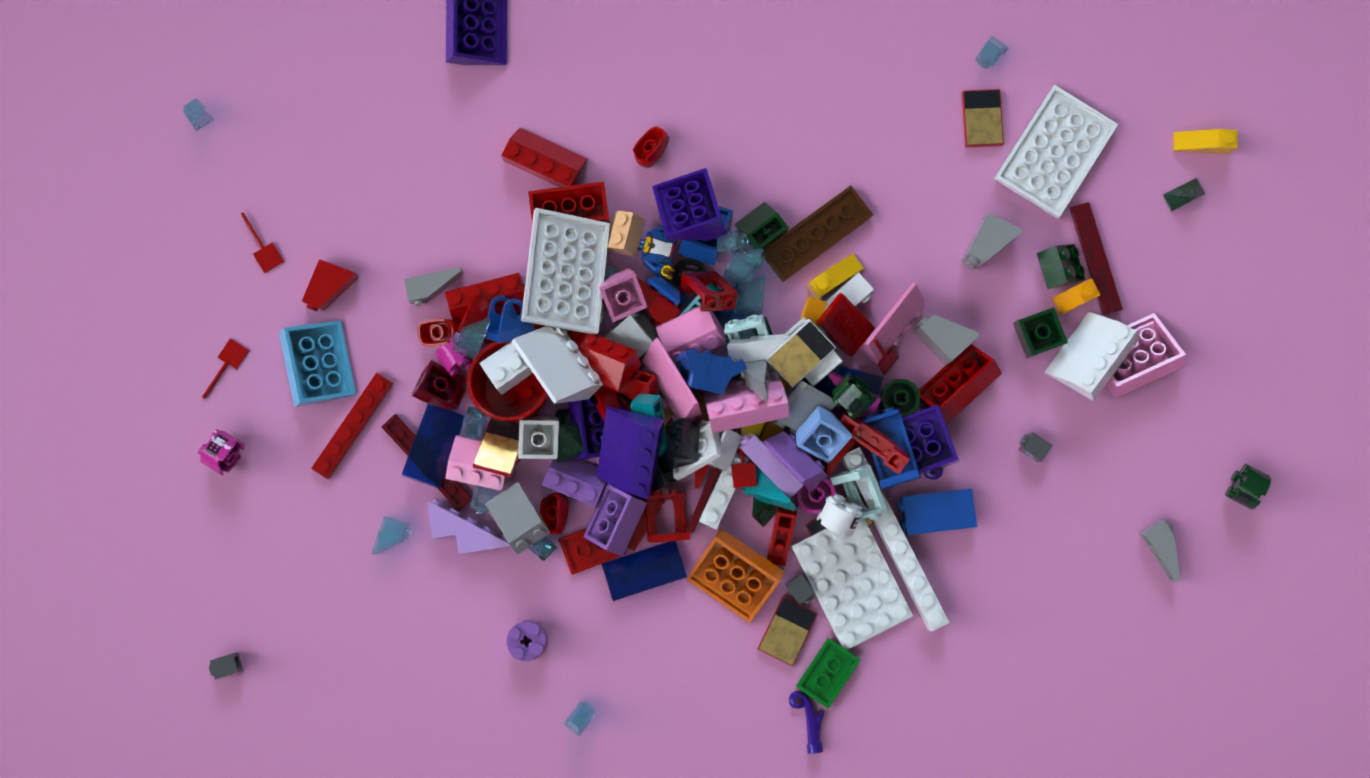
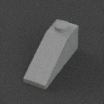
(428, 286)
(757, 377)
(1163, 546)

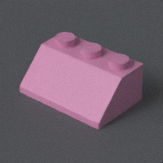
(690, 331)
(461, 465)

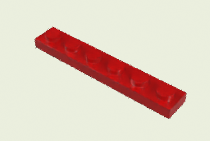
(352, 426)

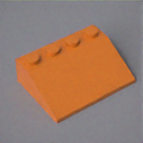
(735, 575)

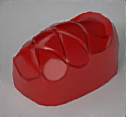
(650, 147)
(436, 331)
(555, 512)

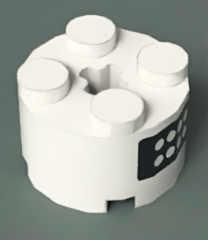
(840, 515)

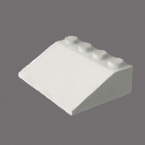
(1092, 354)
(558, 364)

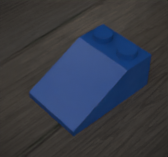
(705, 250)

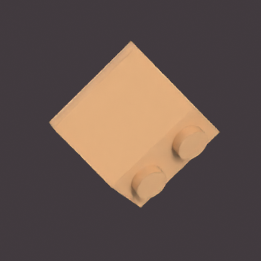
(625, 233)

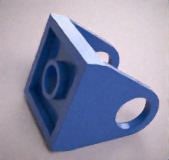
(508, 325)

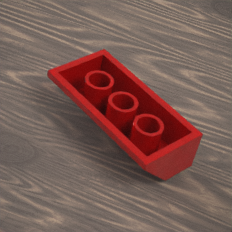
(543, 158)
(577, 200)
(508, 286)
(607, 358)
(960, 382)

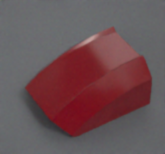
(439, 388)

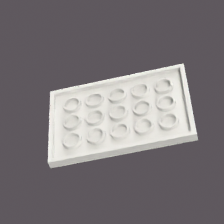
(1056, 151)
(565, 271)
(852, 583)

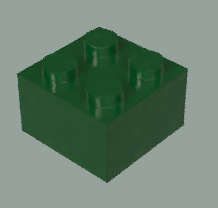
(1040, 332)

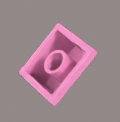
(622, 295)

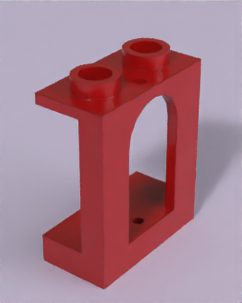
(711, 301)
(679, 517)

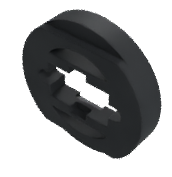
(680, 266)

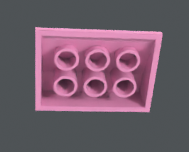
(893, 323)
(1150, 359)
(670, 383)
(743, 407)

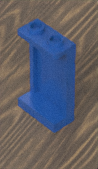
(892, 426)
(937, 512)

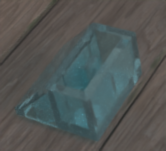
(742, 265)

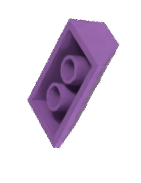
(796, 459)
(576, 480)
(615, 520)

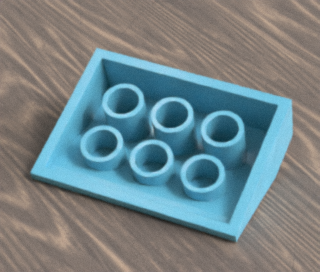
(317, 363)

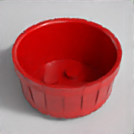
(514, 405)

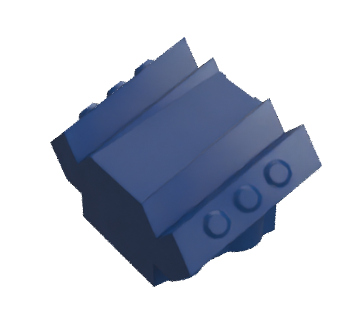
(707, 370)

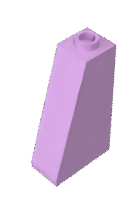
(770, 465)

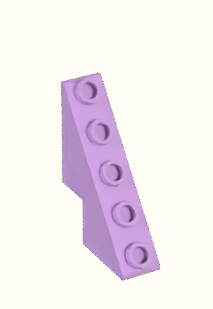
(468, 535)

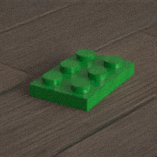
(827, 673)

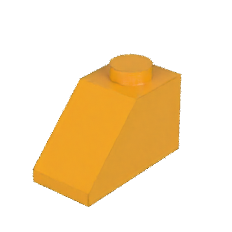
(1076, 296)

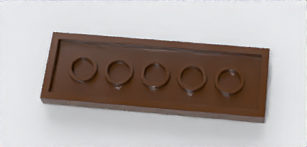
(816, 233)

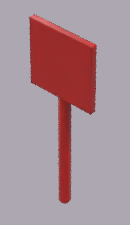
(267, 256)
(232, 355)
(888, 360)
(744, 473)

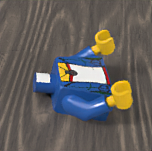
(657, 252)

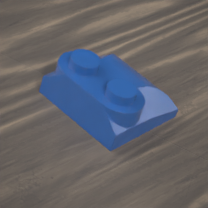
(667, 290)

